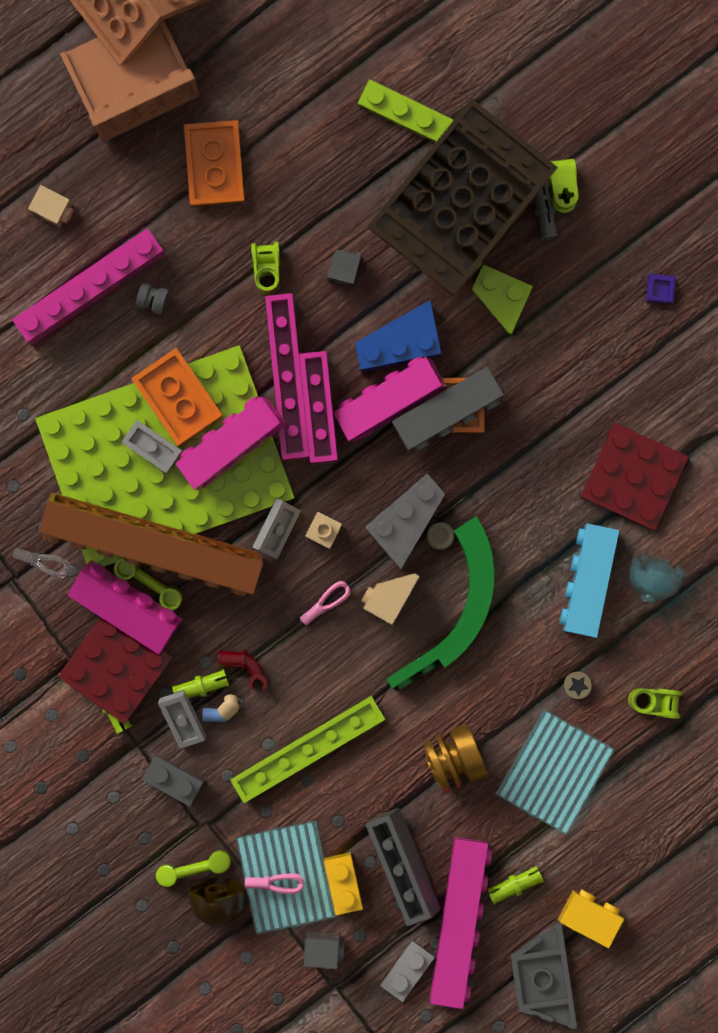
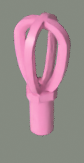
(319, 609)
(266, 883)

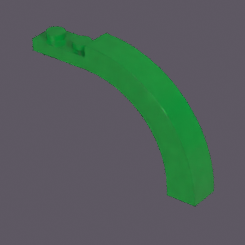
(479, 597)

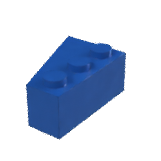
(400, 341)

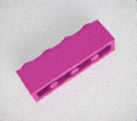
(390, 399)
(318, 408)
(230, 443)
(124, 607)

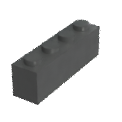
(447, 409)
(403, 866)

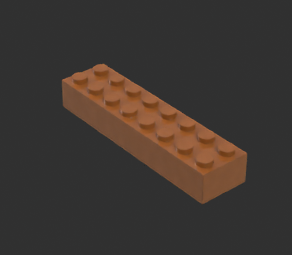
(151, 543)

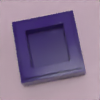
(660, 289)

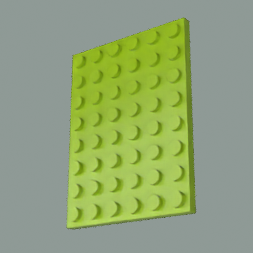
(101, 470)

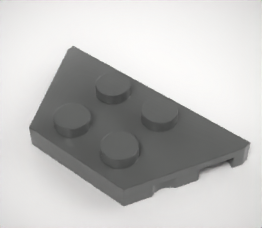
(544, 978)

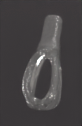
(33, 559)

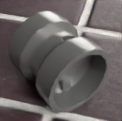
(152, 298)

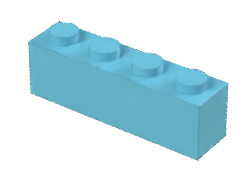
(590, 580)

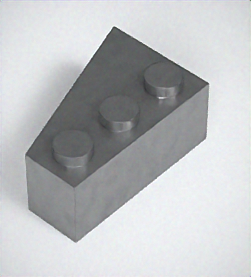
(405, 519)

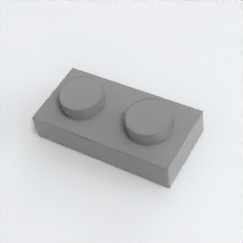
(151, 446)
(276, 528)
(182, 719)
(407, 970)

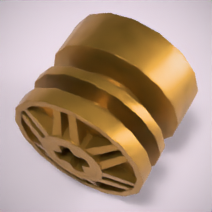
(455, 759)

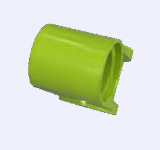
(564, 182)
(266, 262)
(660, 702)

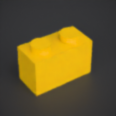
(343, 883)
(591, 918)

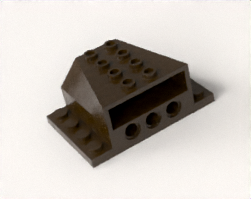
(463, 198)

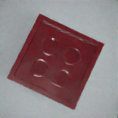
(634, 476)
(113, 670)

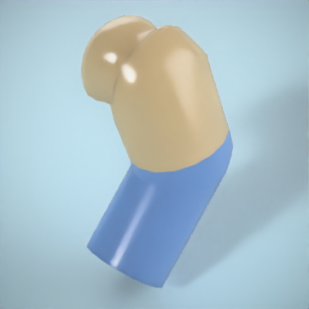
(224, 712)

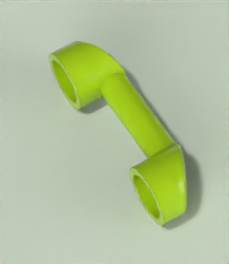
(173, 595)
(217, 863)

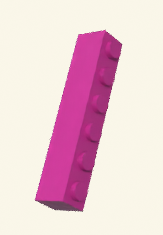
(88, 287)
(287, 376)
(459, 922)

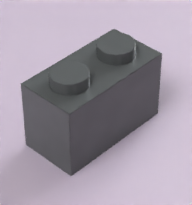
(173, 779)
(323, 950)

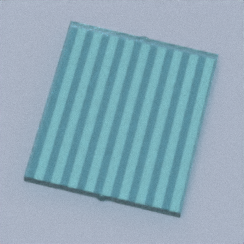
(555, 771)
(286, 851)

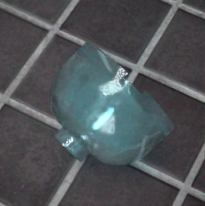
(654, 577)

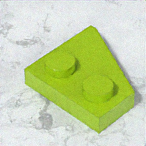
(501, 295)

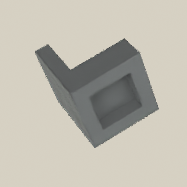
(344, 268)

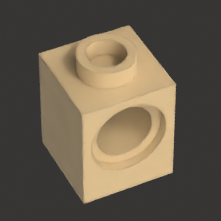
(51, 206)
(323, 530)

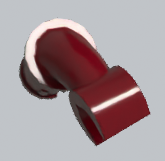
(244, 661)

